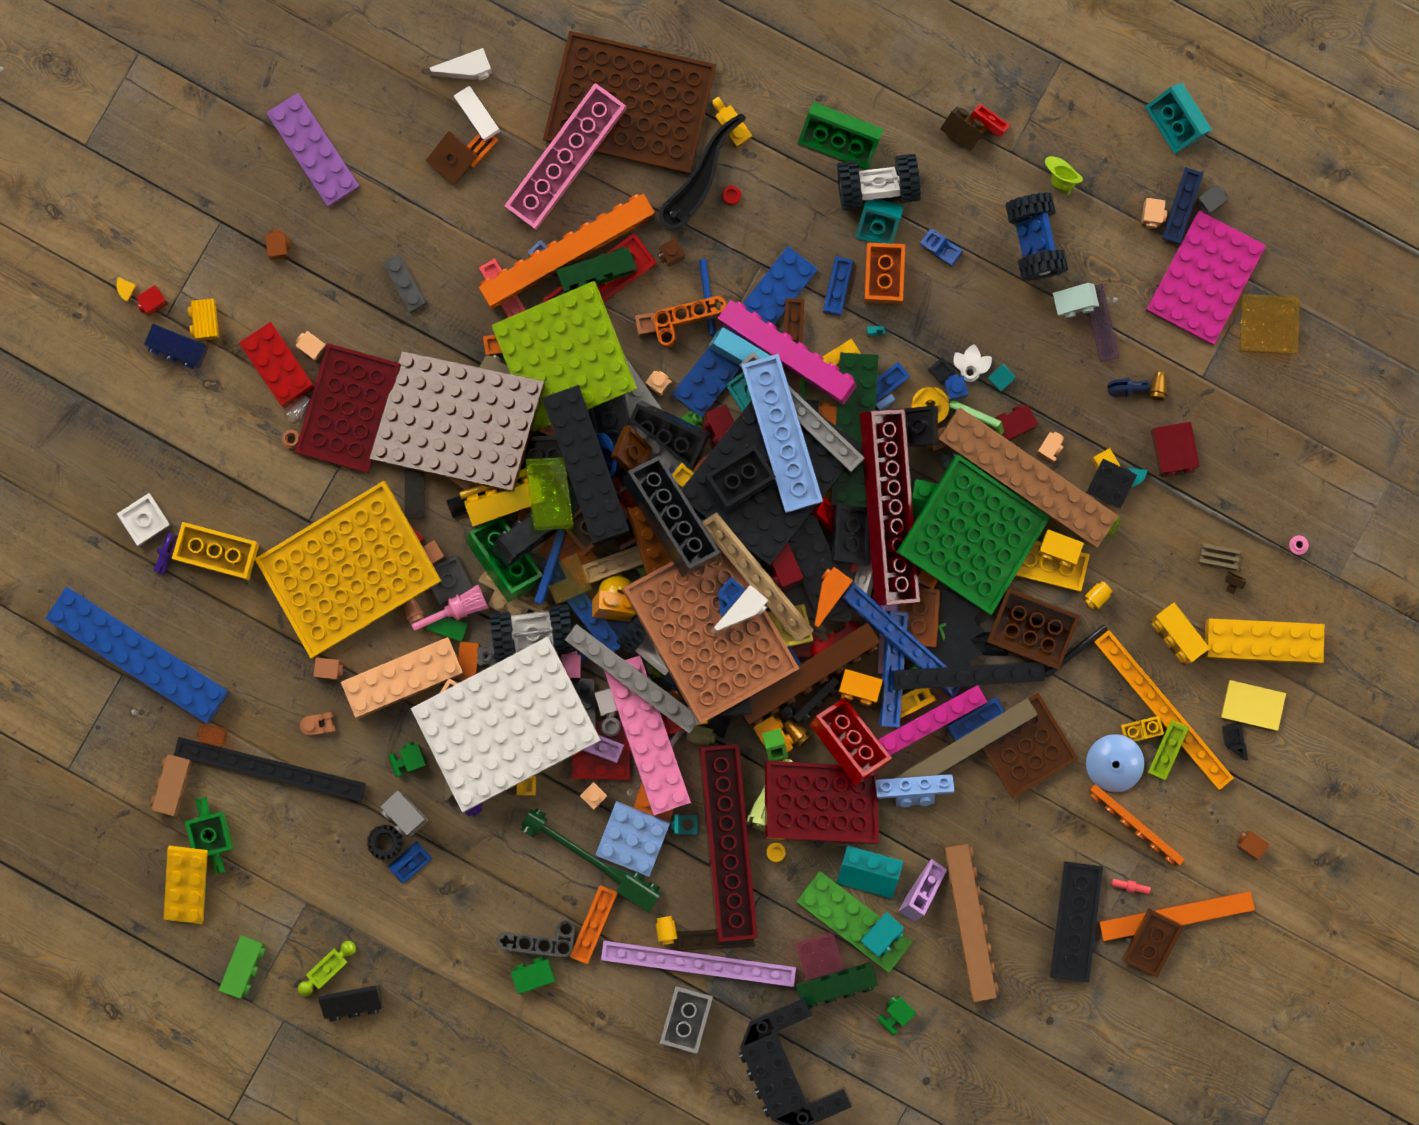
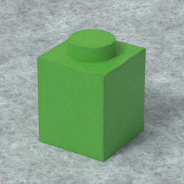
(774, 745)

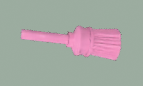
(457, 607)

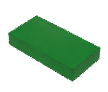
(449, 628)

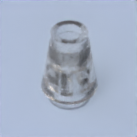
(297, 409)

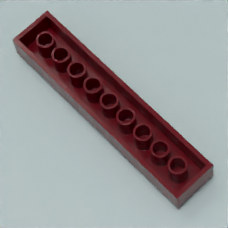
(888, 505)
(784, 568)
(727, 843)

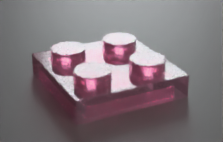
(819, 955)

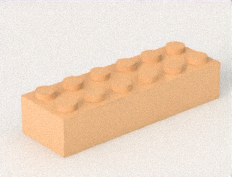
(402, 678)

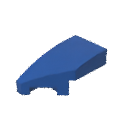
(729, 594)

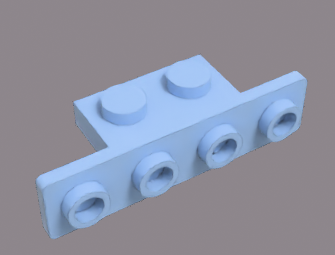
(914, 789)

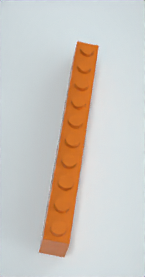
(566, 251)

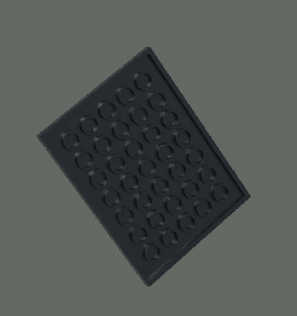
(761, 519)

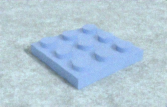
(632, 838)

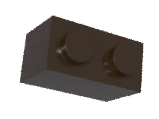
(963, 128)

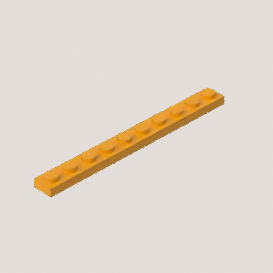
(1161, 706)

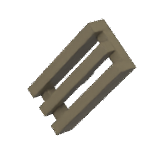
(1234, 566)

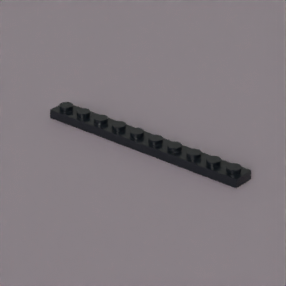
(270, 769)

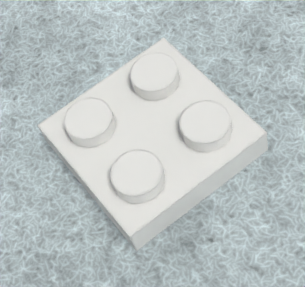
(143, 519)

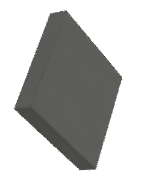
(453, 579)

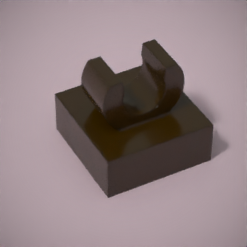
(1234, 581)

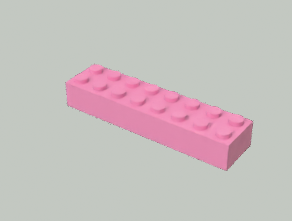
(565, 156)
(649, 745)

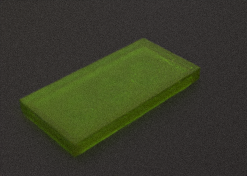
(549, 493)

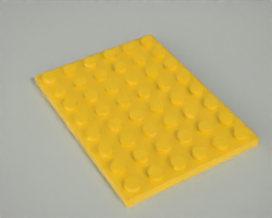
(348, 569)

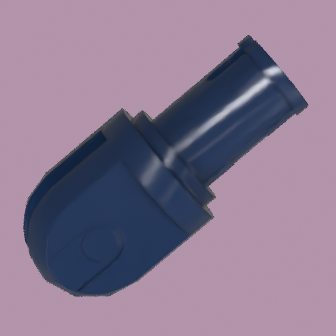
(1127, 387)

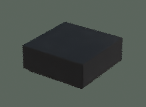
(941, 370)

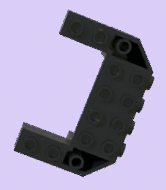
(774, 1074)

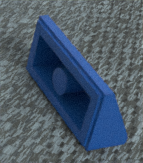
(409, 862)

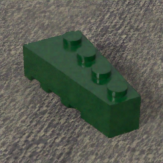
(600, 269)
(837, 984)

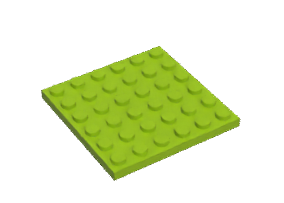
(566, 346)

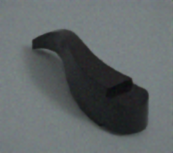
(692, 193)

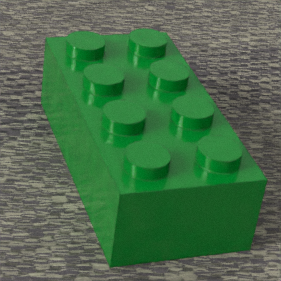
(516, 579)

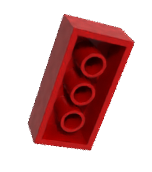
(276, 365)
(850, 741)

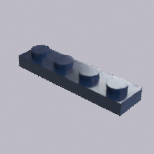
(1182, 206)

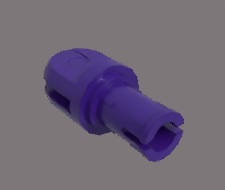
(164, 554)

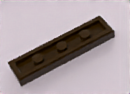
(707, 940)

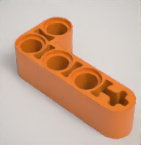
(691, 317)

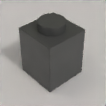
(1212, 199)

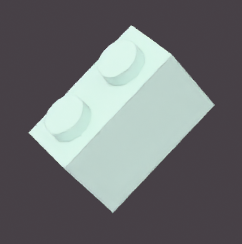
(1075, 300)

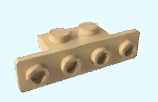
(515, 607)

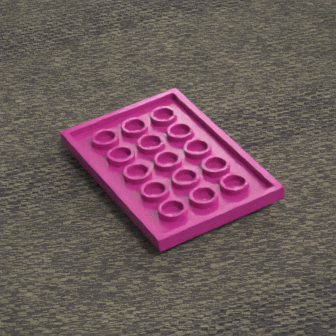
(1206, 278)

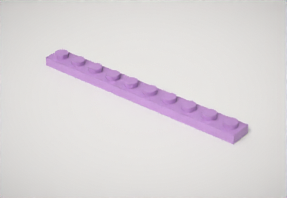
(698, 963)

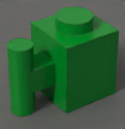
(411, 758)
(899, 1012)

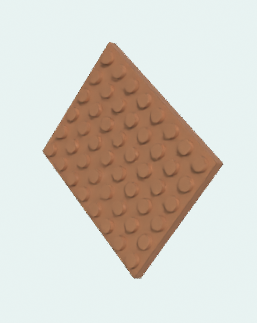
(708, 667)

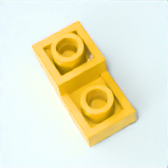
(1143, 729)

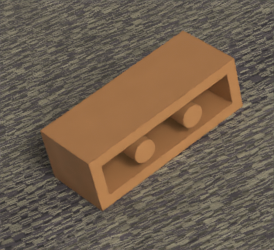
(171, 785)

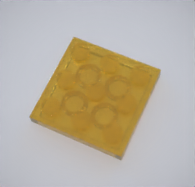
(1269, 324)

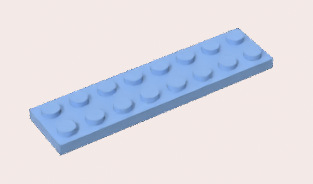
(782, 433)

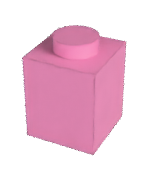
(572, 664)

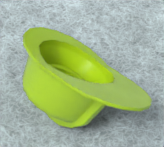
(1062, 174)

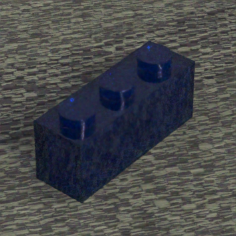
(175, 347)

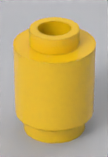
(1098, 595)
(666, 930)

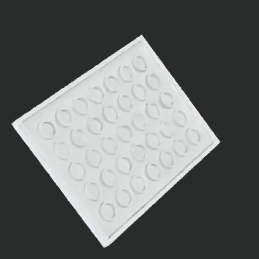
(505, 724)

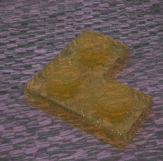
(575, 582)

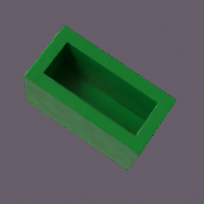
(532, 976)

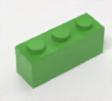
(242, 967)

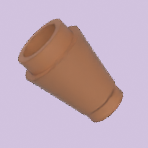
(413, 611)

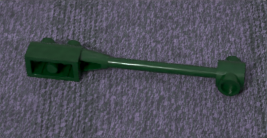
(630, 884)

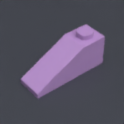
(922, 891)

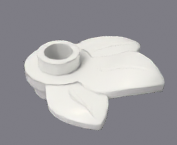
(972, 361)

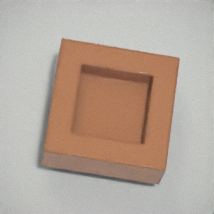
(645, 323)

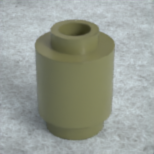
(701, 736)

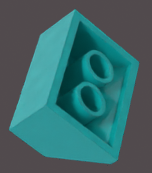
(1178, 118)
(869, 872)

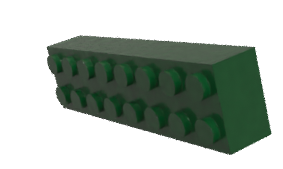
(850, 486)

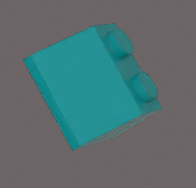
(879, 221)

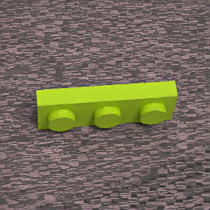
(1168, 749)

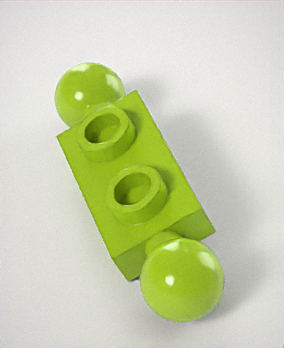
(326, 968)

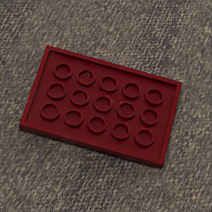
(346, 407)
(819, 804)

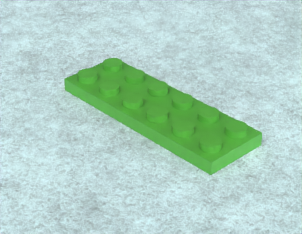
(848, 918)

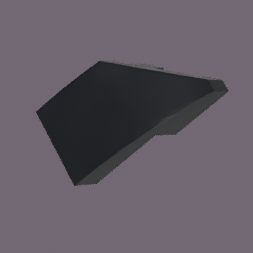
(1234, 739)

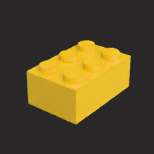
(1179, 634)

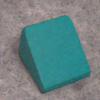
(1002, 377)

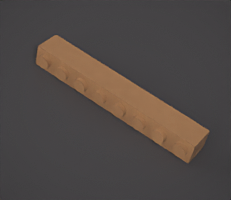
(970, 923)

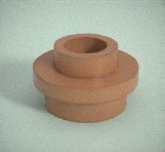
(285, 437)

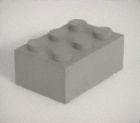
(404, 814)
(686, 1019)

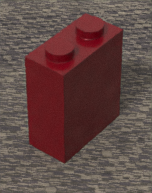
(1175, 449)

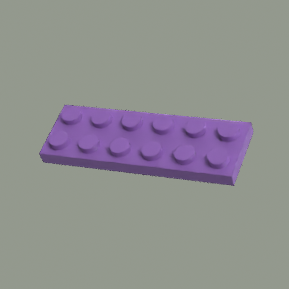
(313, 150)

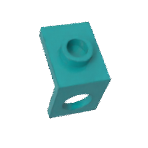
(676, 824)

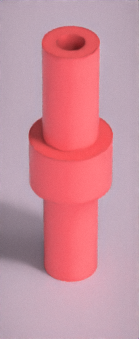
(1130, 886)

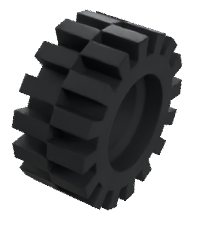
(373, 842)

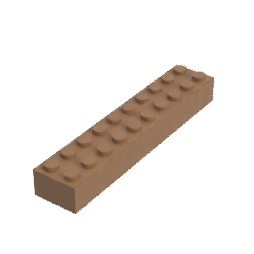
(1027, 478)

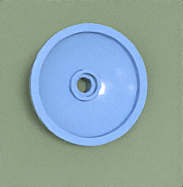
(1111, 749)

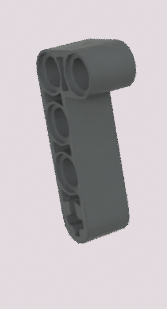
(535, 941)

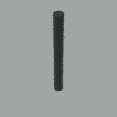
(1077, 649)

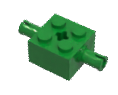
(215, 823)

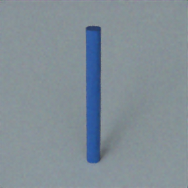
(707, 293)

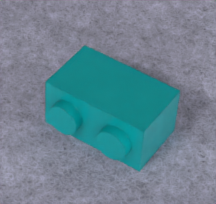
(882, 934)

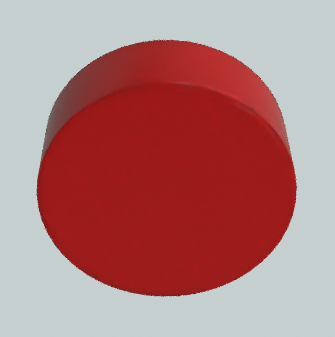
(731, 195)

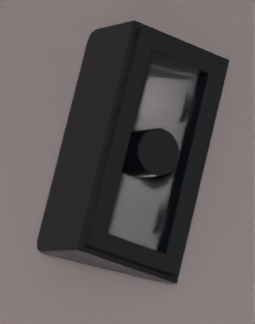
(986, 648)

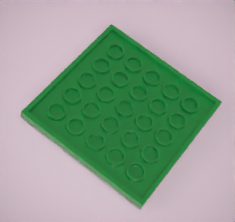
(973, 535)

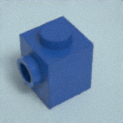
(955, 387)

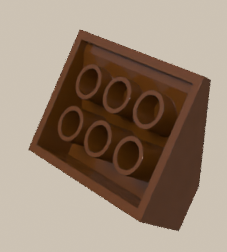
(1033, 628)

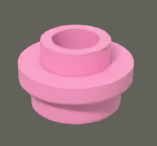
(1298, 551)

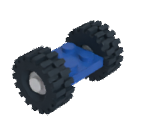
(1035, 236)

